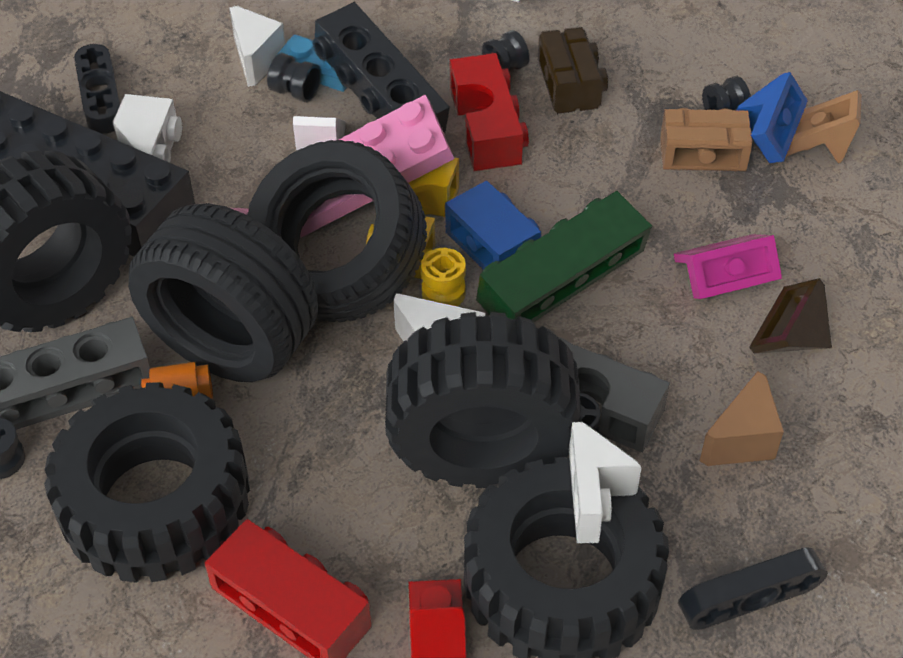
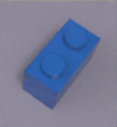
(488, 224)

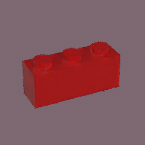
(289, 592)

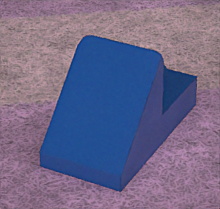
(775, 116)

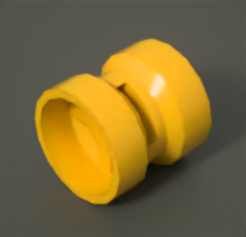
(443, 276)

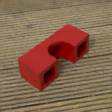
(491, 114)

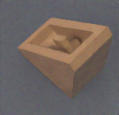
(746, 429)

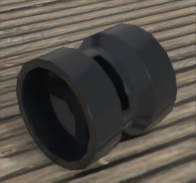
(294, 77)

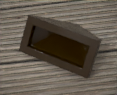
(796, 320)

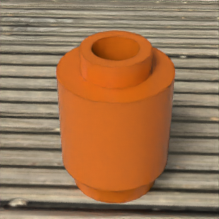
(182, 374)

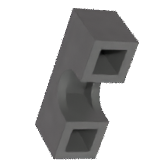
(629, 397)

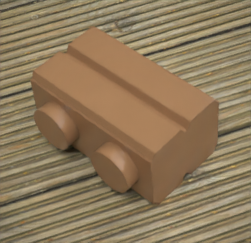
(705, 139)

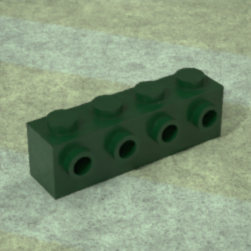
(564, 260)

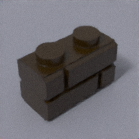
(571, 70)

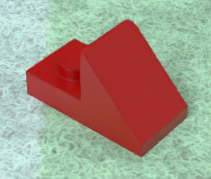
(436, 619)

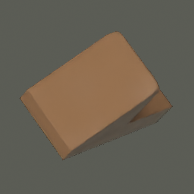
(829, 123)

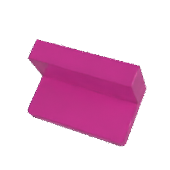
(731, 264)

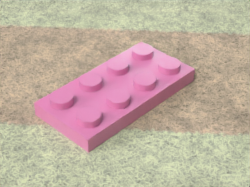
(406, 137)

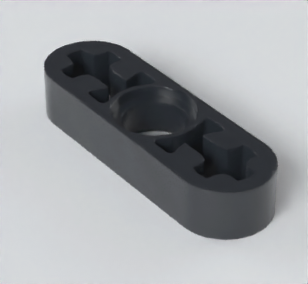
(89, 78)
(752, 588)

